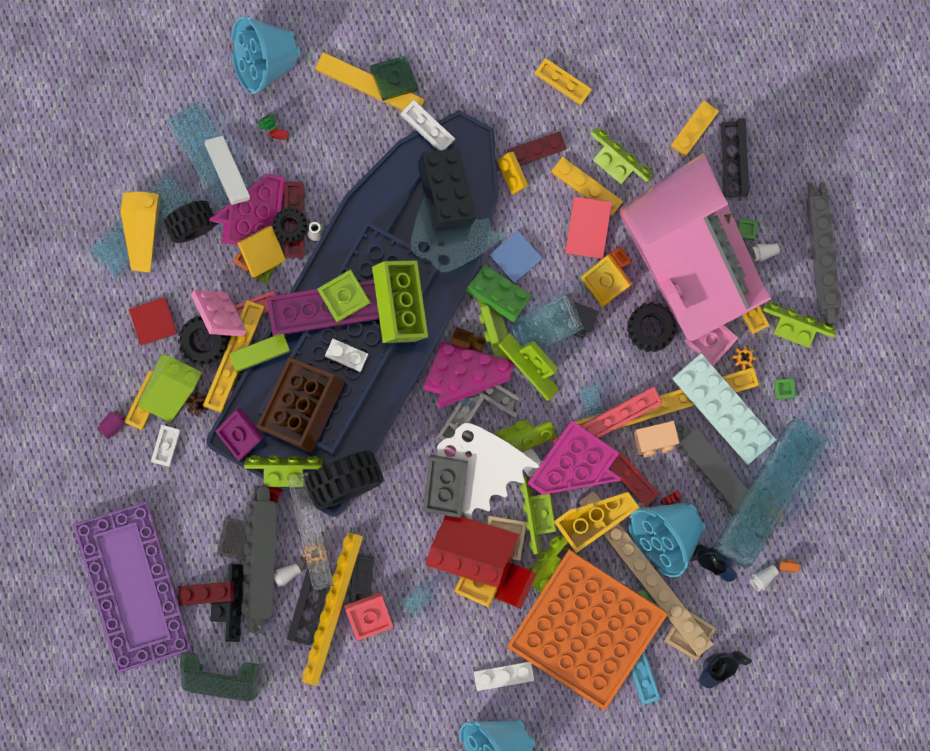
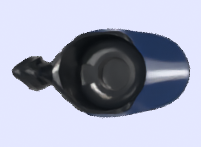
(714, 561)
(720, 667)

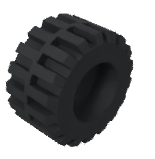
(189, 221)
(639, 338)
(192, 352)

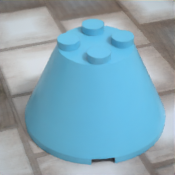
(261, 53)
(667, 535)
(496, 736)

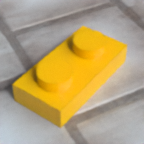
(512, 173)

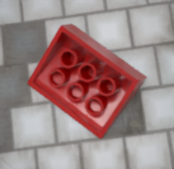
(473, 551)

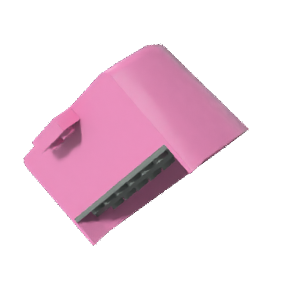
(694, 250)

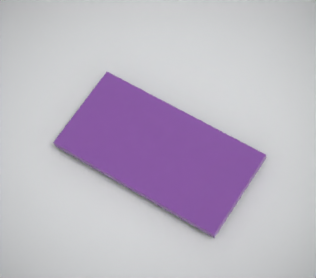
(132, 587)

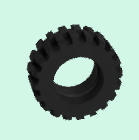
(343, 479)

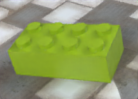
(400, 301)

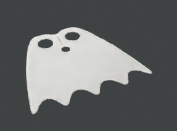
(489, 467)

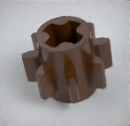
(192, 404)

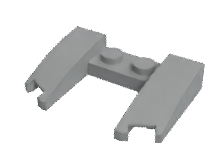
(496, 396)

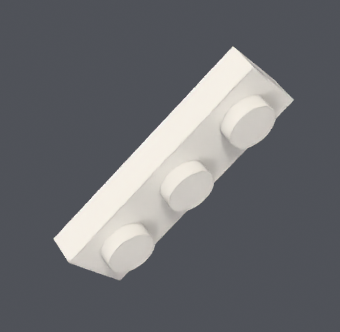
(427, 126)
(503, 676)

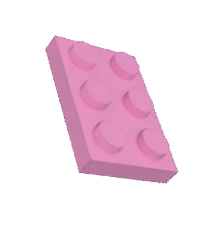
(218, 313)

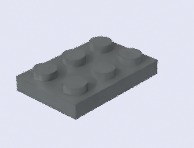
(445, 486)

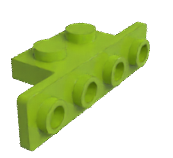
(616, 160)
(797, 327)
(495, 328)
(532, 363)
(524, 437)
(278, 469)
(540, 515)
(547, 562)

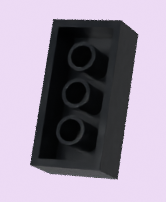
(446, 189)

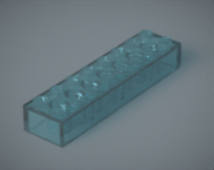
(770, 493)

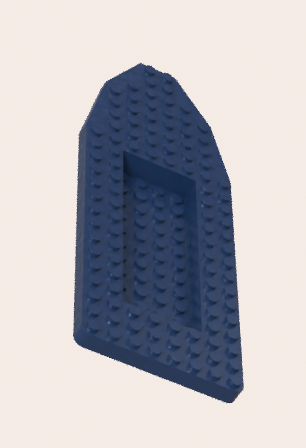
(367, 229)

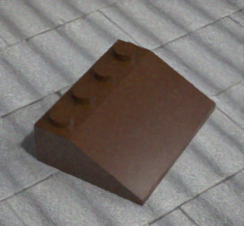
(300, 404)

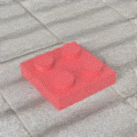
(368, 616)

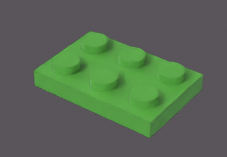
(499, 293)

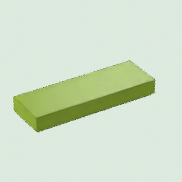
(259, 352)

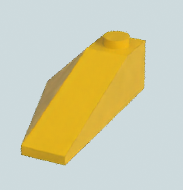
(140, 223)
(589, 522)

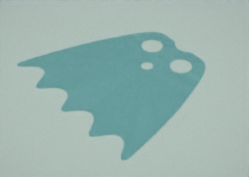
(460, 244)

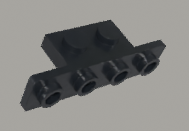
(231, 611)

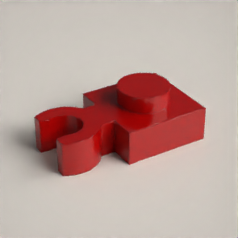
(671, 499)

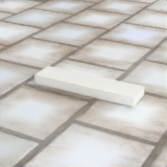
(227, 170)

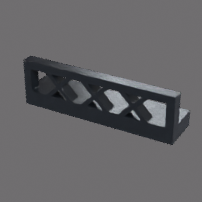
(742, 163)
(300, 608)

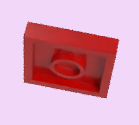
(152, 321)
(516, 586)

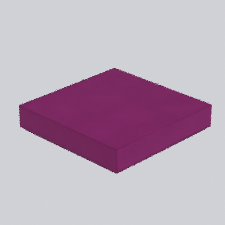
(239, 434)

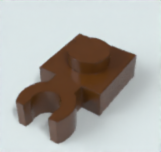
(466, 339)

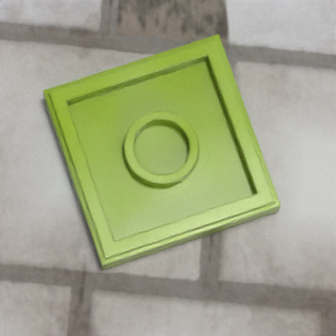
(343, 296)

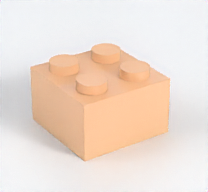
(656, 438)

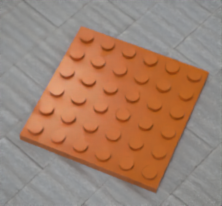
(587, 629)

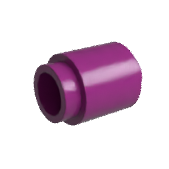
(111, 424)

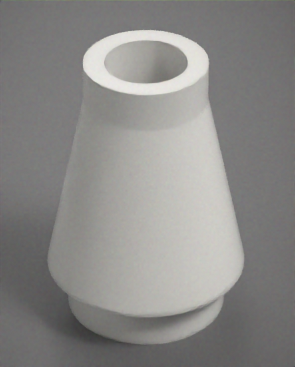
(315, 235)
(763, 251)
(285, 574)
(763, 578)

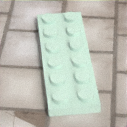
(723, 408)

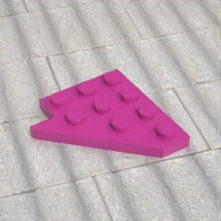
(252, 215)
(465, 372)
(574, 462)

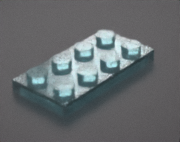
(548, 323)

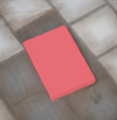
(588, 227)

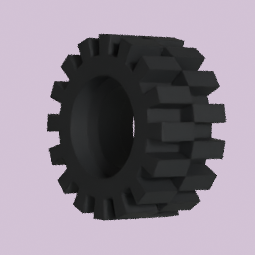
(289, 236)

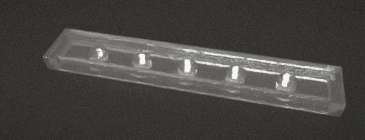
(310, 532)

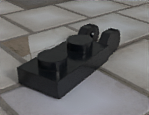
(362, 577)

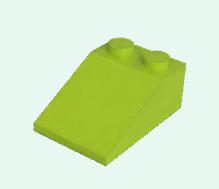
(168, 387)

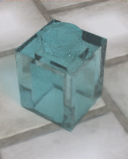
(590, 400)
(416, 600)

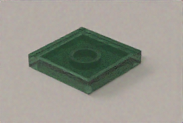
(394, 78)

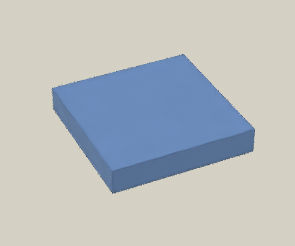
(515, 257)

